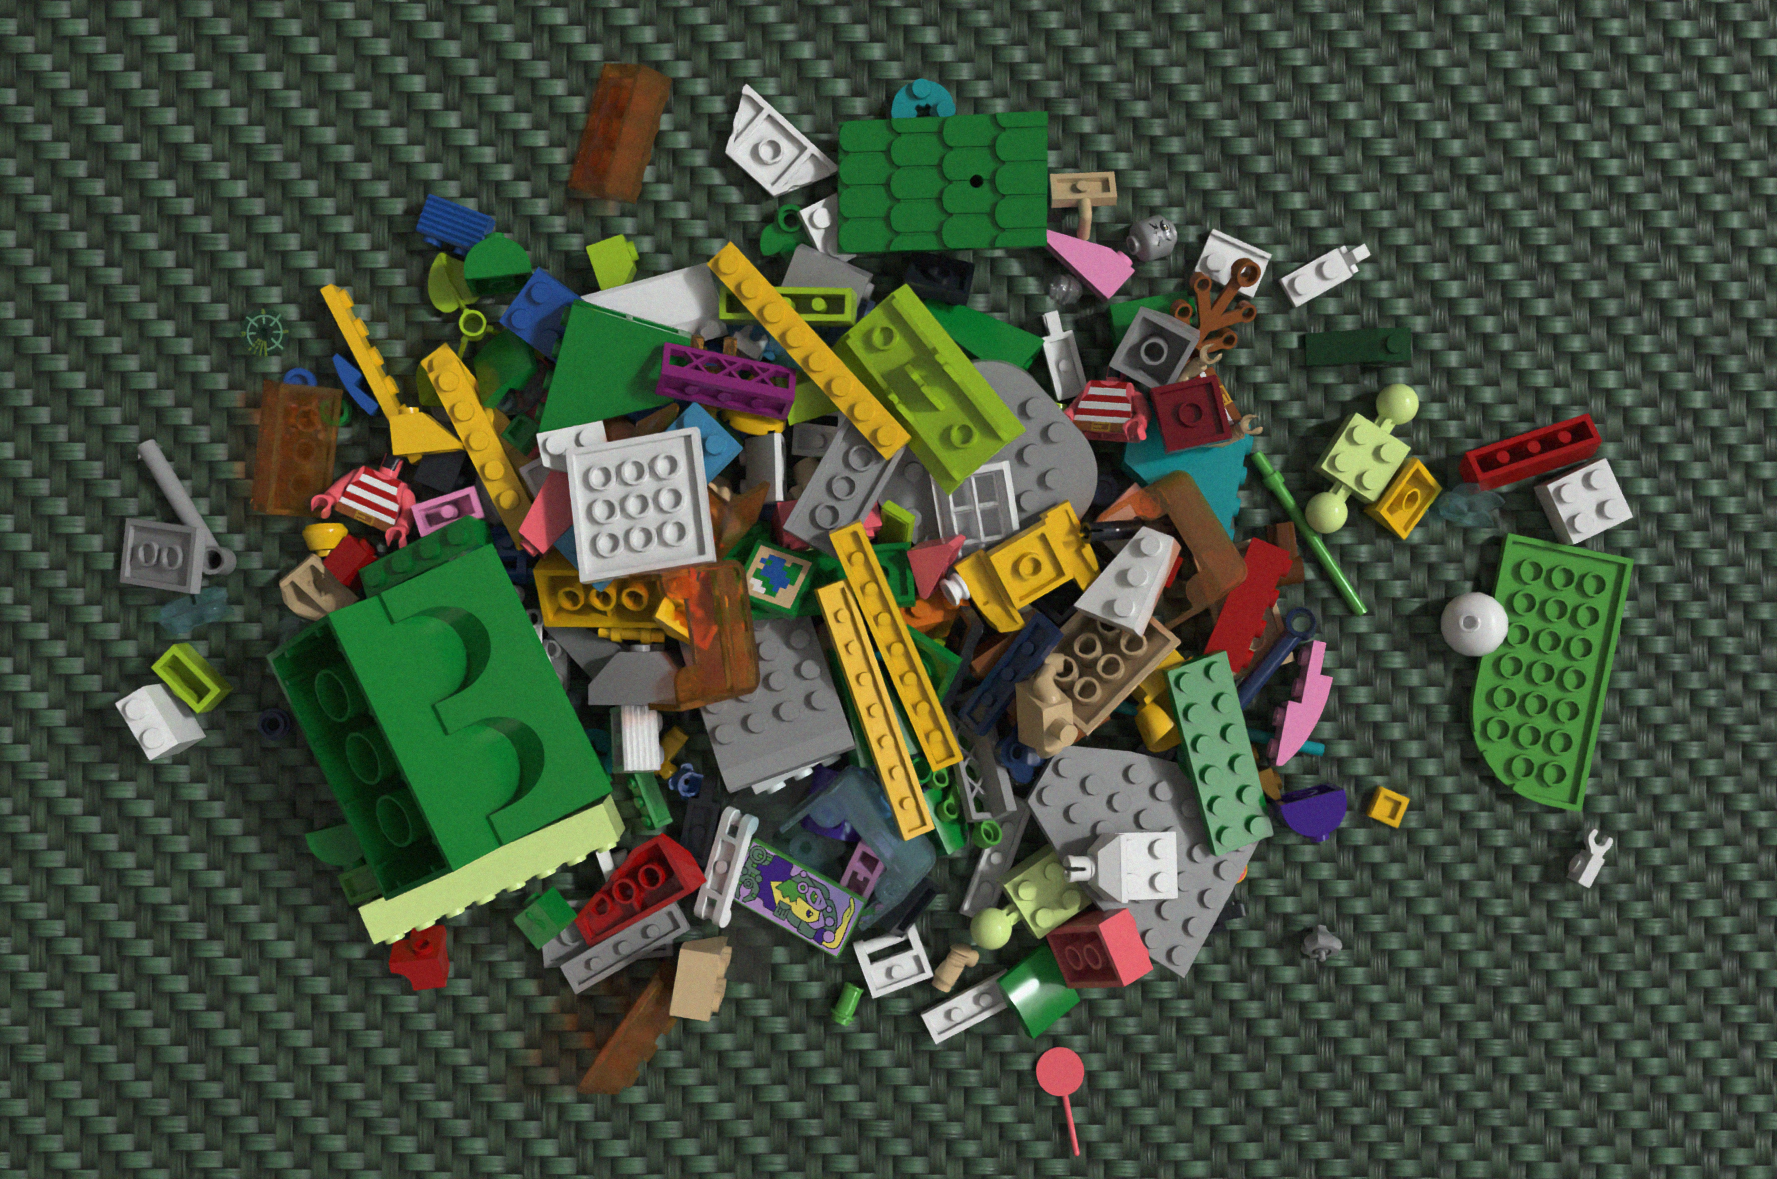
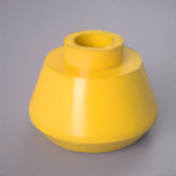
(324, 537)

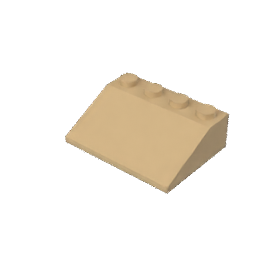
(1106, 665)

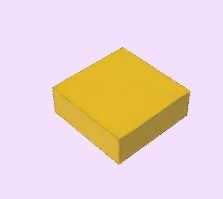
(1387, 806)

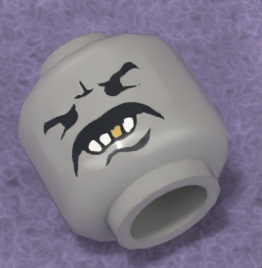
(1151, 238)

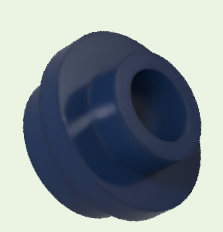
(265, 728)

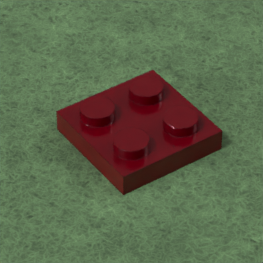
(1190, 414)

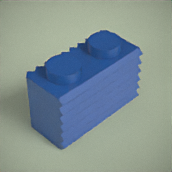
(452, 225)

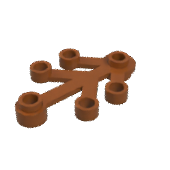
(1212, 316)

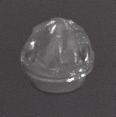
(1065, 289)

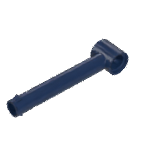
(1275, 655)

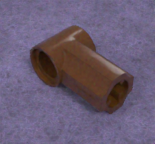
(1284, 537)

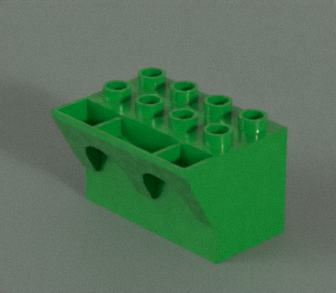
(438, 721)

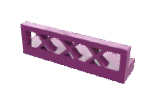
(726, 388)

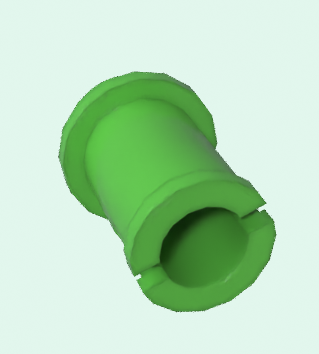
(846, 1004)

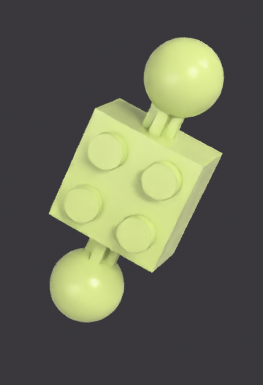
(1361, 458)
(1036, 897)

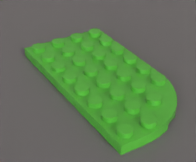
(1547, 682)

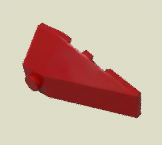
(643, 884)

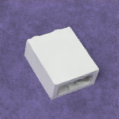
(160, 721)

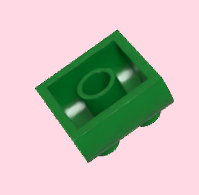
(496, 266)
(947, 835)
(336, 846)

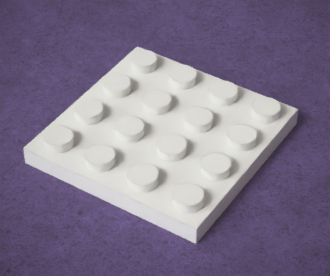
(640, 505)

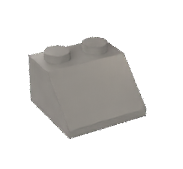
(1155, 348)

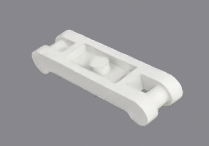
(725, 866)

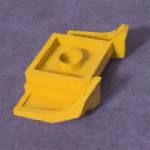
(1029, 567)

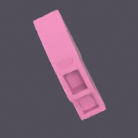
(1297, 719)

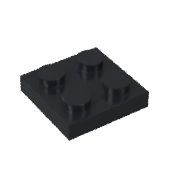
(940, 278)

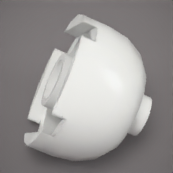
(1474, 624)

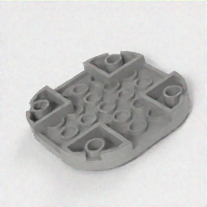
(1045, 462)

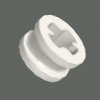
(954, 589)

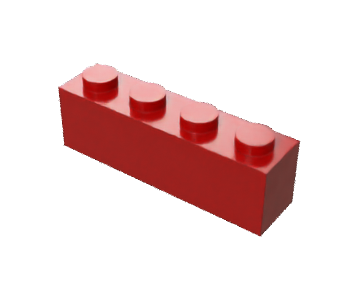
(1531, 453)
(1245, 605)

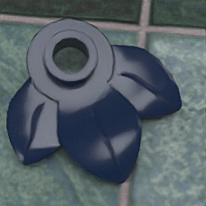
(1017, 757)

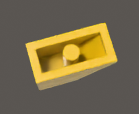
(420, 434)

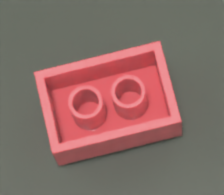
(1100, 949)

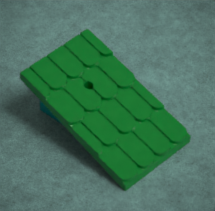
(942, 183)

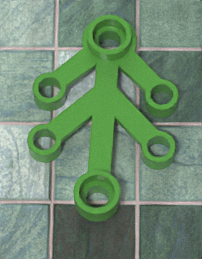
(986, 833)

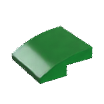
(502, 365)
(1037, 991)

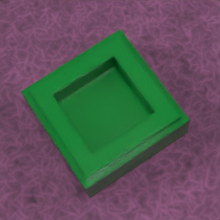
(522, 433)

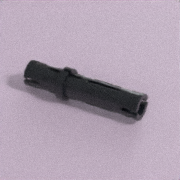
(1123, 529)

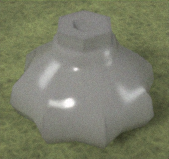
(1321, 944)

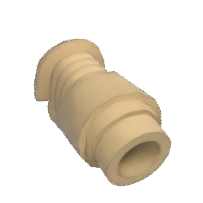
(952, 966)

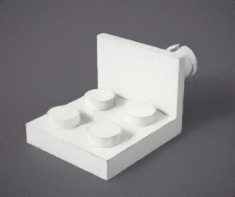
(1128, 866)

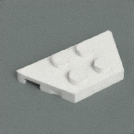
(773, 148)

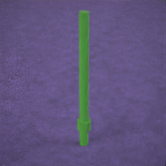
(1274, 481)

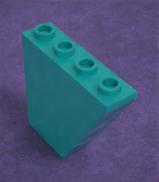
(1214, 470)

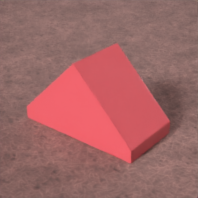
(932, 562)

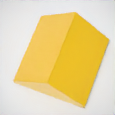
(1405, 498)

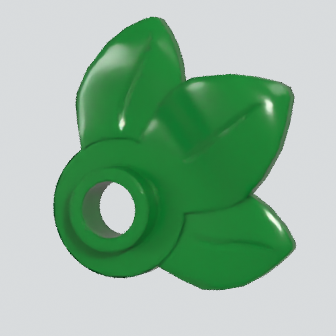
(782, 238)

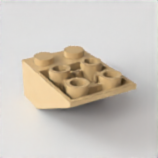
(700, 978)

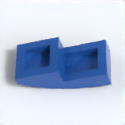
(353, 381)

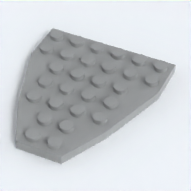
(1125, 791)

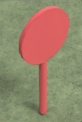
(1061, 1074)

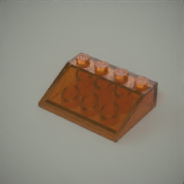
(633, 1037)

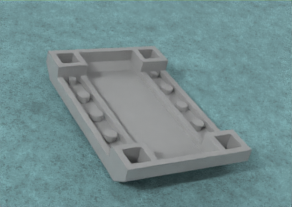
(788, 718)

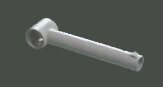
(184, 507)

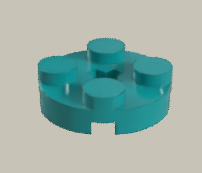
(922, 94)

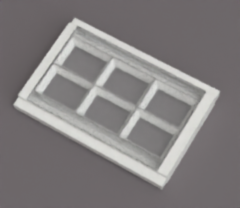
(978, 509)

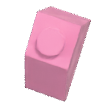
(446, 509)

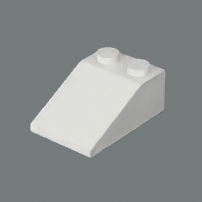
(766, 461)

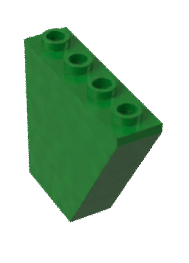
(605, 366)

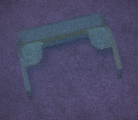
(860, 799)

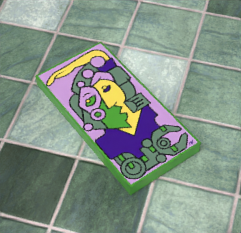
(798, 898)

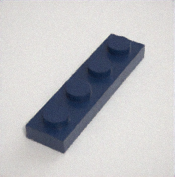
(1015, 666)

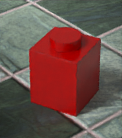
(349, 558)

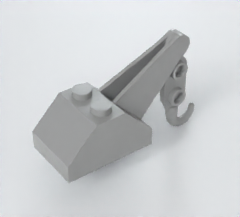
(618, 670)

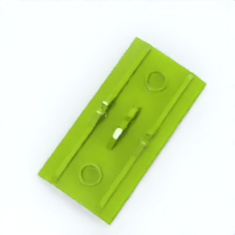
(928, 388)

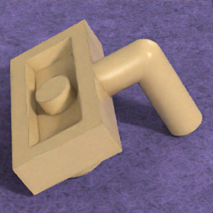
(1083, 191)

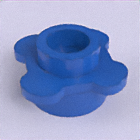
(677, 782)

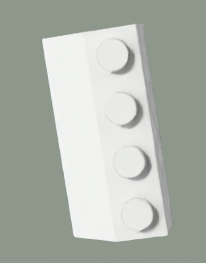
(676, 299)

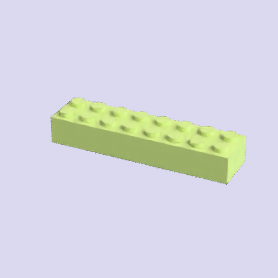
(508, 867)

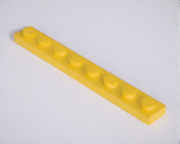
(809, 351)
(895, 644)
(874, 708)

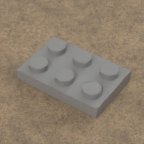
(163, 555)

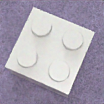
(1583, 502)

